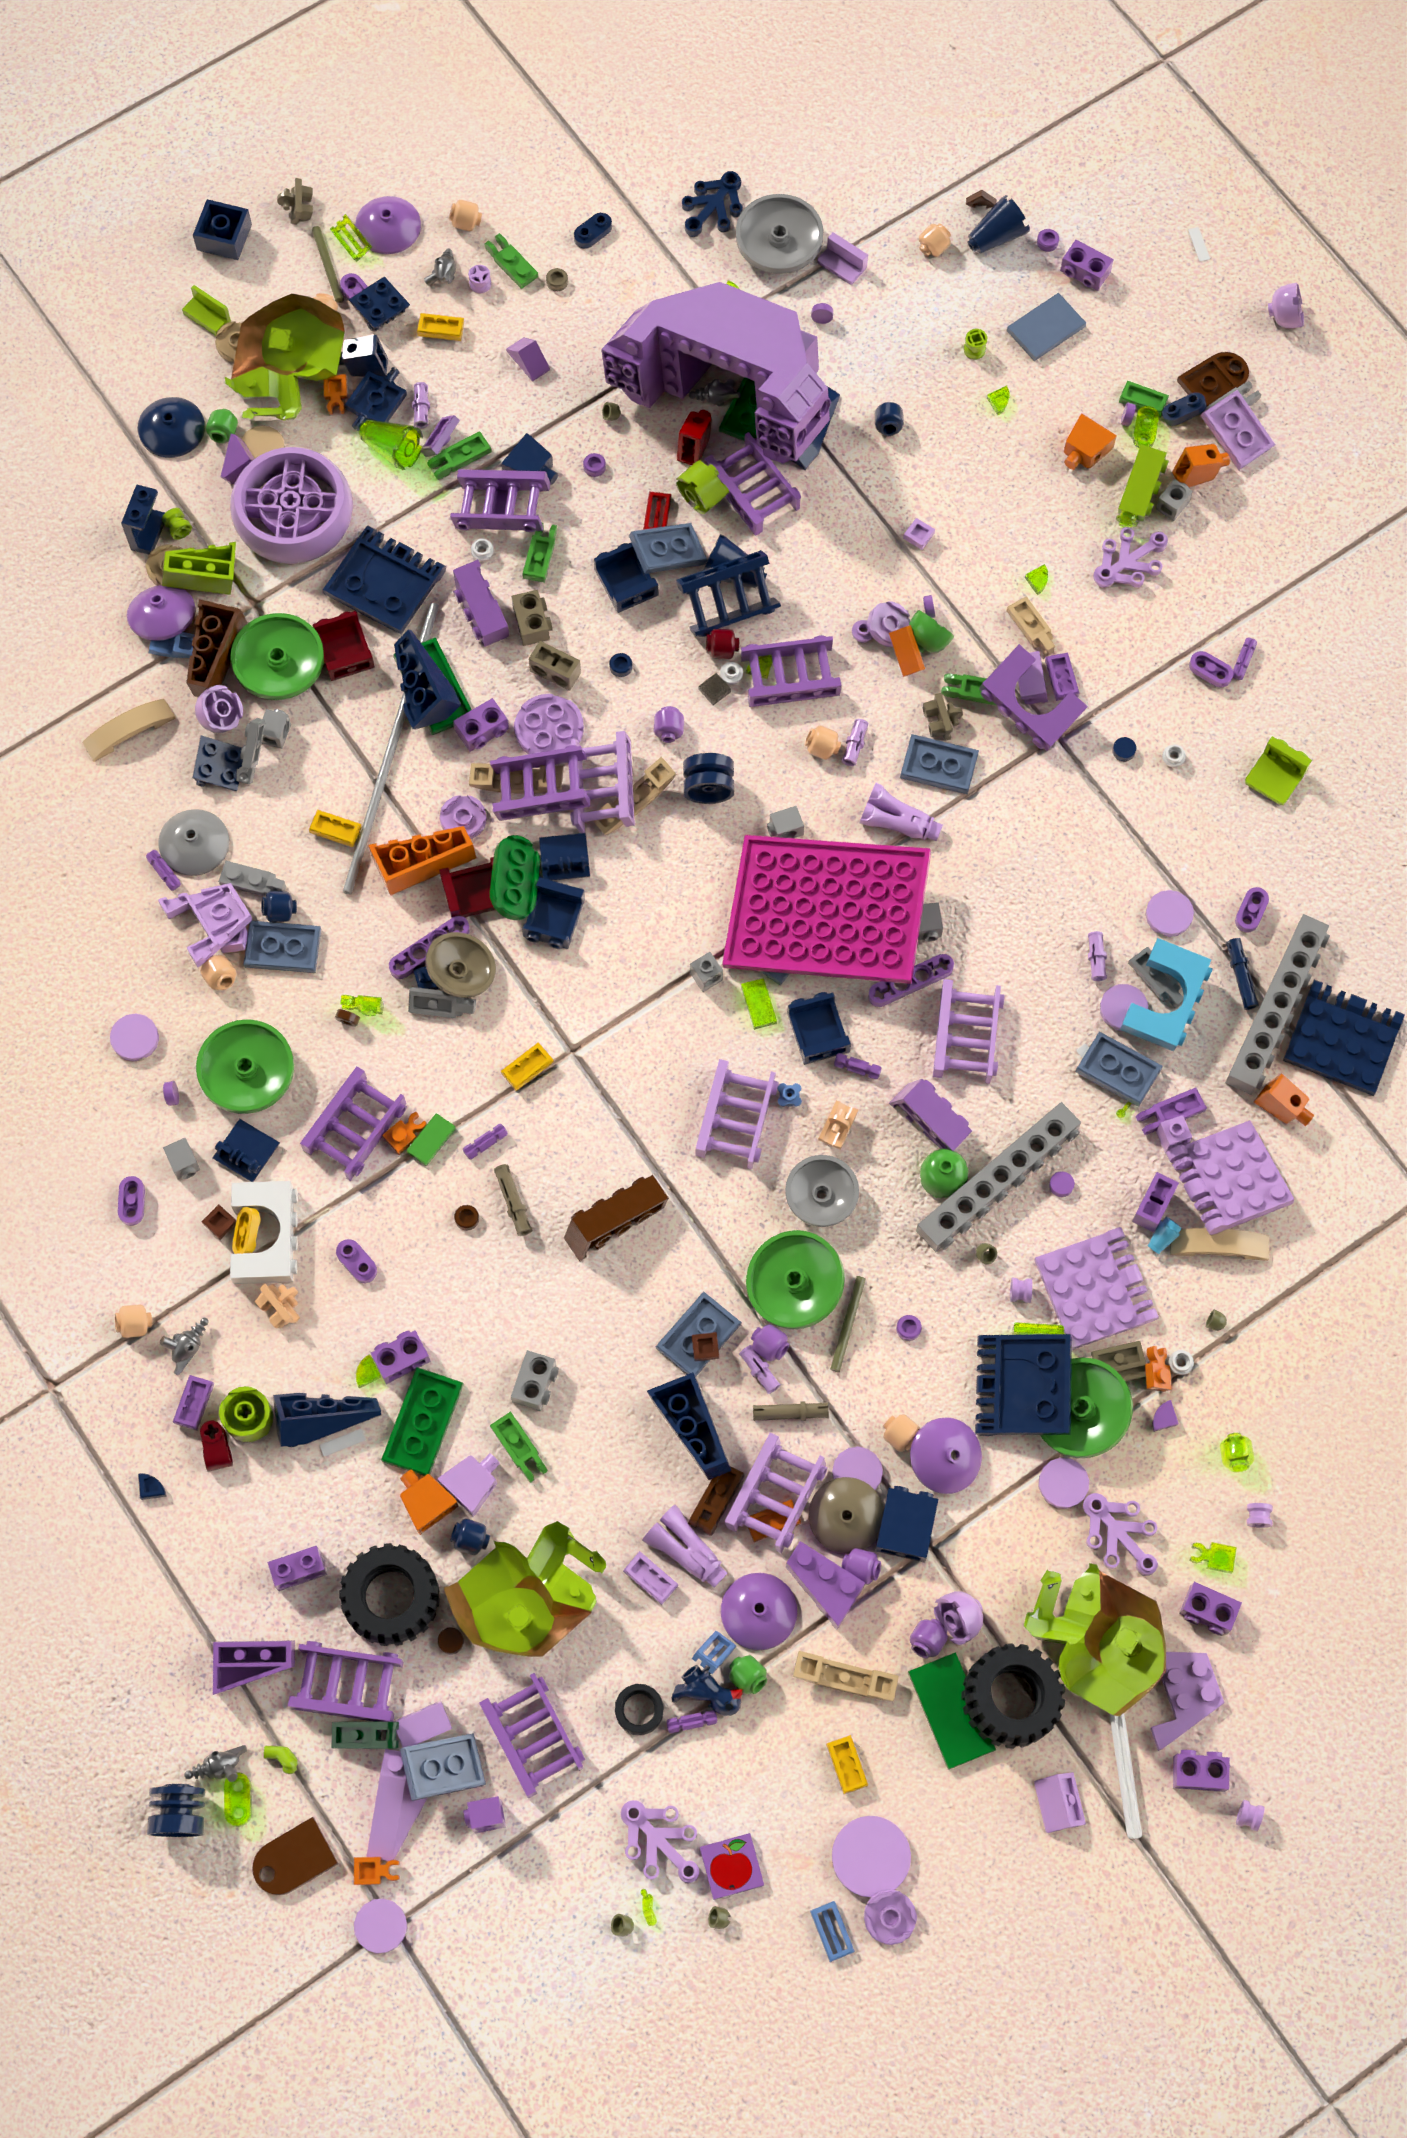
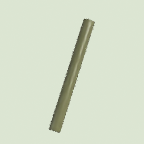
(327, 264)
(848, 1324)

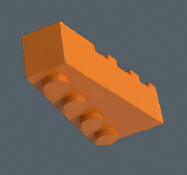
(420, 858)

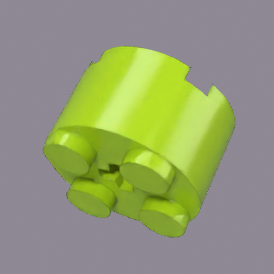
(701, 486)
(234, 1407)

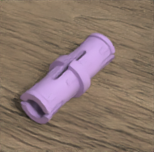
(421, 405)
(855, 742)
(1097, 956)
(757, 1370)

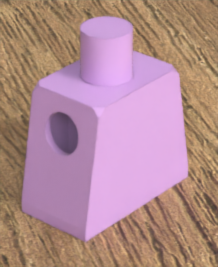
(471, 1482)

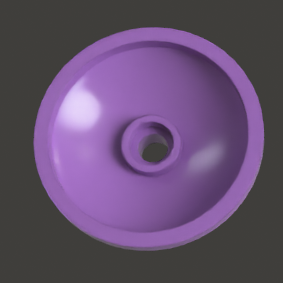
(389, 233)
(161, 612)
(932, 1455)
(756, 1629)

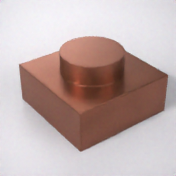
(219, 1221)
(705, 1346)

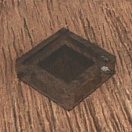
(714, 689)

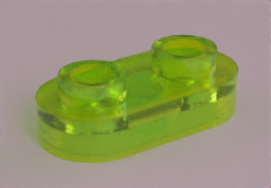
(1145, 429)
(238, 1800)

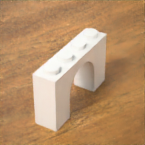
(277, 1262)

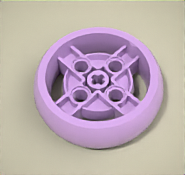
(281, 470)

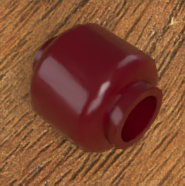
(722, 644)

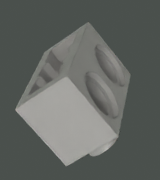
(528, 1379)

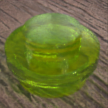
(1127, 519)

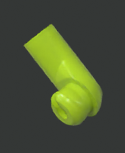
(284, 1755)

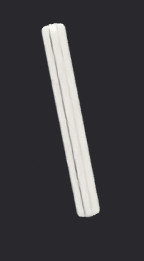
(1126, 1776)

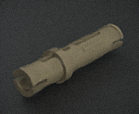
(516, 1209)
(790, 1411)

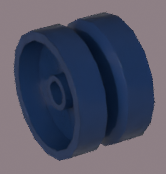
(708, 778)

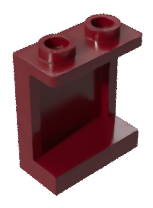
(344, 645)
(468, 890)

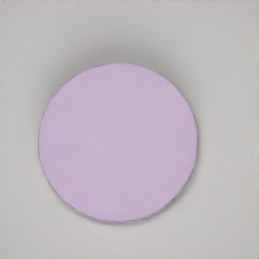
(547, 724)
(871, 1856)

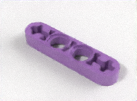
(424, 943)
(916, 984)

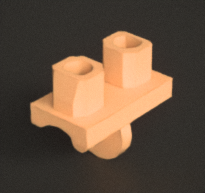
(838, 1125)
(283, 1302)

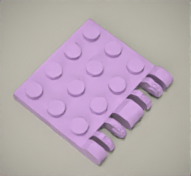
(1232, 1175)
(1091, 1291)

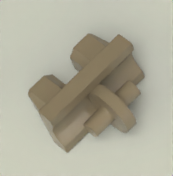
(294, 200)
(943, 725)

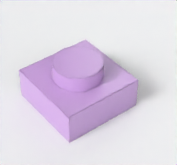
(919, 533)
(237, 943)

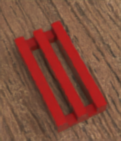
(659, 496)

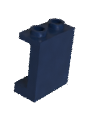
(141, 522)
(624, 577)
(554, 914)
(818, 1028)
(907, 1524)

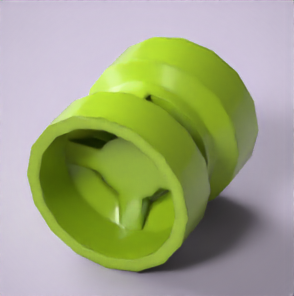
(975, 344)
(176, 523)

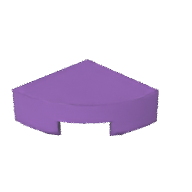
(1164, 1417)

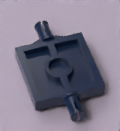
(376, 398)

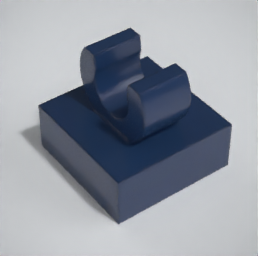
(423, 979)

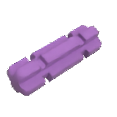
(1244, 658)
(163, 870)
(857, 1066)
(485, 1141)
(692, 1721)

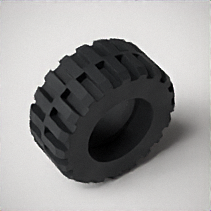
(367, 1568)
(1042, 1681)

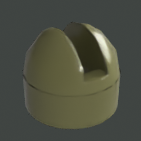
(611, 411)
(984, 1256)
(1216, 1320)
(718, 1918)
(622, 1925)

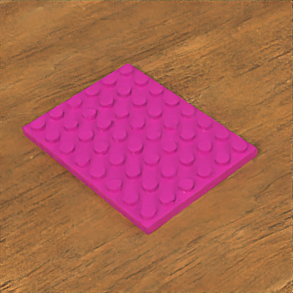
(827, 908)

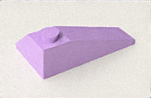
(393, 1809)

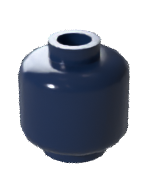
(889, 418)
(278, 906)
(469, 1536)

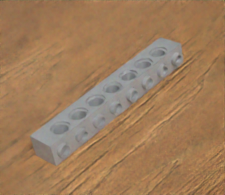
(1309, 931)
(1058, 1118)

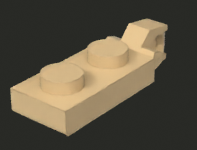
(1032, 625)

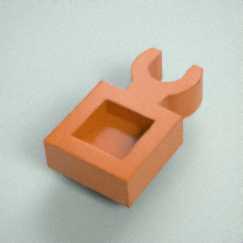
(334, 390)
(402, 1135)
(1157, 1373)
(369, 1870)

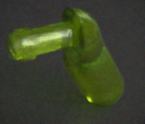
(647, 1905)

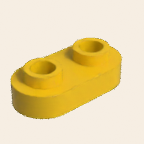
(246, 1231)

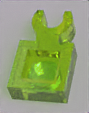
(366, 1004)
(1218, 1556)

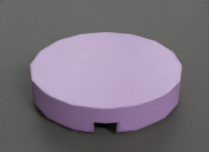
(886, 619)
(465, 812)
(1169, 913)
(1117, 1001)
(134, 1037)
(858, 1464)
(1063, 1483)
(890, 1917)
(380, 1926)

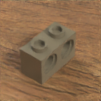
(530, 617)
(554, 665)

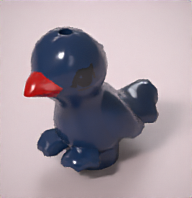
(703, 1686)

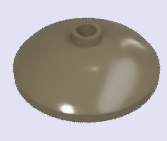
(465, 955)
(827, 1511)

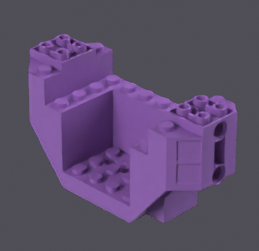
(680, 337)

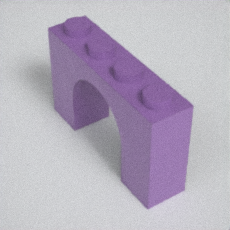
(1043, 728)

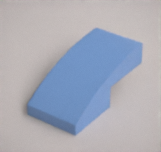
(176, 647)

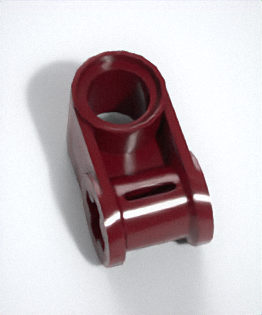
(216, 1450)

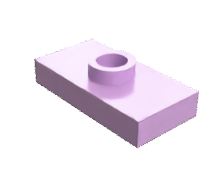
(650, 1578)

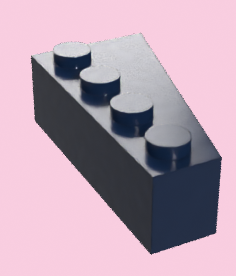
(689, 1417)

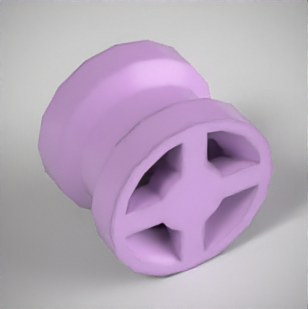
(483, 275)
(1021, 1290)
(1259, 1515)
(1250, 1815)

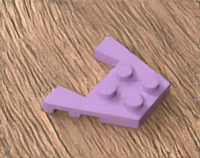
(219, 913)
(1191, 1693)

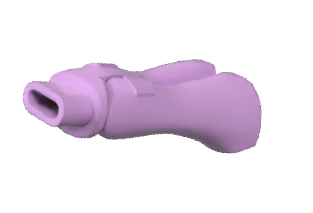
(890, 813)
(697, 1559)

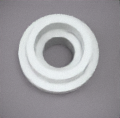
(482, 544)
(731, 679)
(1176, 750)
(1186, 1357)

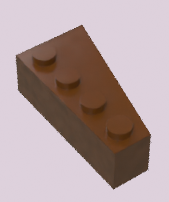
(214, 636)
(614, 1215)

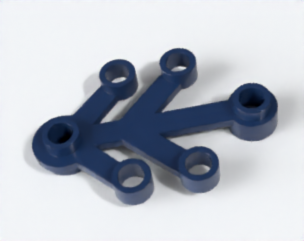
(713, 202)

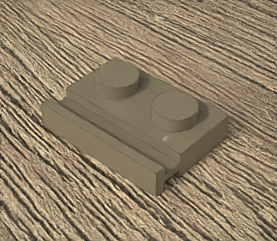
(1125, 1359)

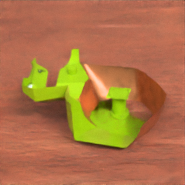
(285, 343)
(522, 1601)
(1110, 1638)

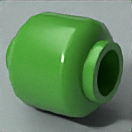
(221, 425)
(748, 1674)

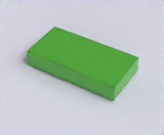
(1143, 396)
(431, 1139)

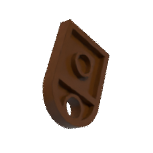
(1214, 377)
(295, 1857)

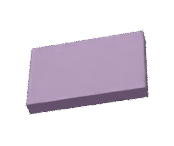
(1237, 430)

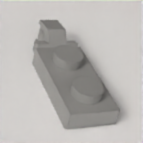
(251, 751)
(250, 879)
(1160, 983)
(439, 1003)

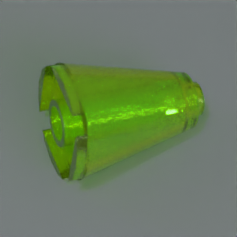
(393, 441)

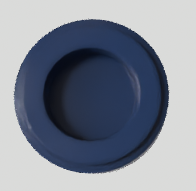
(620, 665)
(1124, 749)

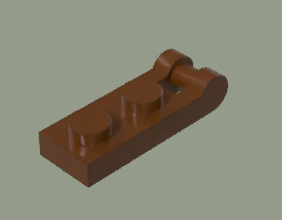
(716, 1500)

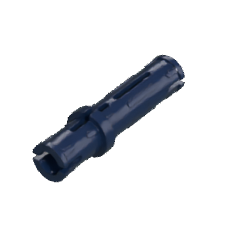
(1239, 963)

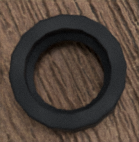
(658, 1711)

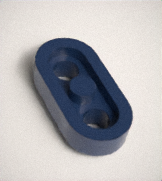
(594, 230)
(1184, 409)

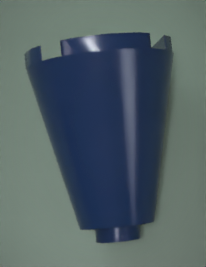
(998, 226)
(726, 551)

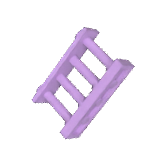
(622, 789)
(946, 1040)
(719, 1098)
(761, 1472)

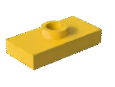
(440, 327)
(335, 828)
(527, 1066)
(847, 1764)

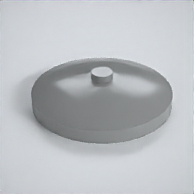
(779, 233)

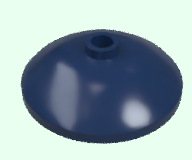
(174, 436)

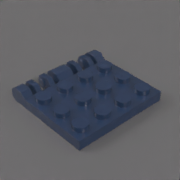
(383, 581)
(1341, 1041)
(1028, 1384)

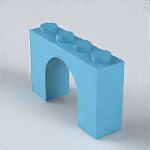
(1189, 971)

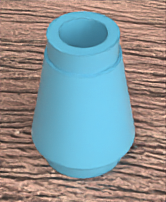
(1164, 1235)

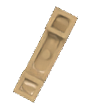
(126, 726)
(484, 777)
(645, 790)
(1228, 1242)
(845, 1677)

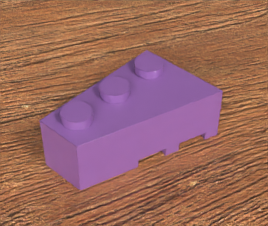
(479, 604)
(932, 1114)
(825, 1582)
(247, 1661)

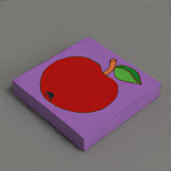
(731, 1866)

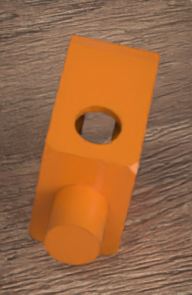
(1087, 443)
(1199, 464)
(1284, 1101)
(425, 1500)

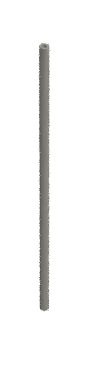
(384, 770)

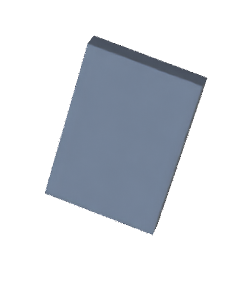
(1046, 326)
(667, 548)
(939, 764)
(282, 946)
(1119, 1069)
(702, 1317)
(442, 1767)

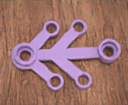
(1129, 561)
(1117, 1531)
(657, 1838)

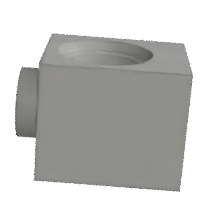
(1170, 506)
(276, 728)
(786, 823)
(931, 923)
(706, 971)
(181, 1159)

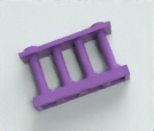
(500, 480)
(742, 502)
(785, 692)
(552, 800)
(343, 1102)
(329, 1703)
(506, 1735)

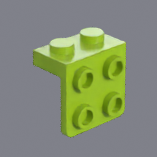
(1278, 771)

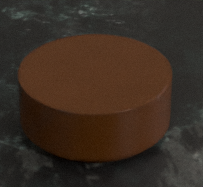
(347, 1017)
(466, 1217)
(450, 1640)

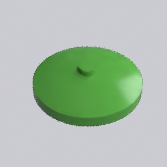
(277, 656)
(245, 1066)
(795, 1279)
(1098, 1410)

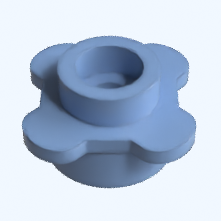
(784, 1099)

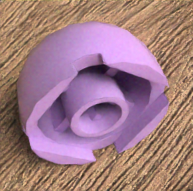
(1287, 306)
(218, 709)
(960, 1616)

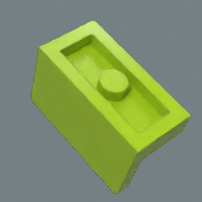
(206, 311)

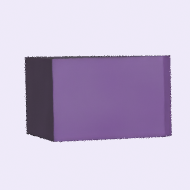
(529, 357)
(236, 459)

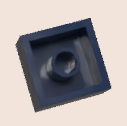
(222, 229)

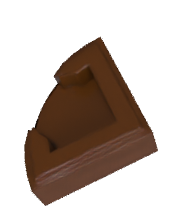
(981, 198)

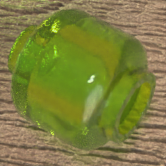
(1237, 1452)

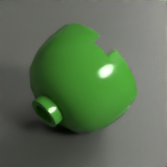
(929, 633)
(943, 1173)

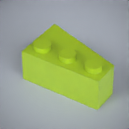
(1143, 482)
(200, 569)

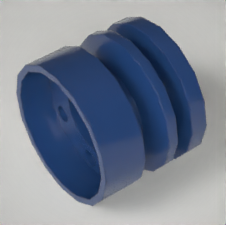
(176, 1811)

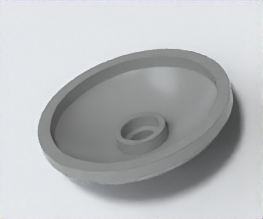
(195, 854)
(827, 1176)

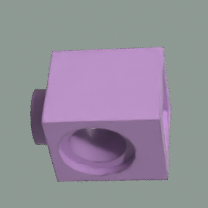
(1173, 1133)

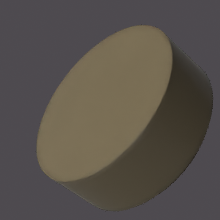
(557, 279)

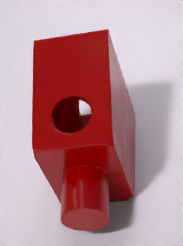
(696, 427)

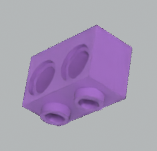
(1087, 261)
(477, 720)
(1155, 1202)
(403, 1362)
(297, 1568)
(1212, 1601)
(1201, 1778)
(485, 1815)

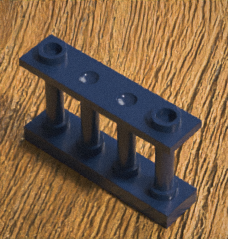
(712, 578)

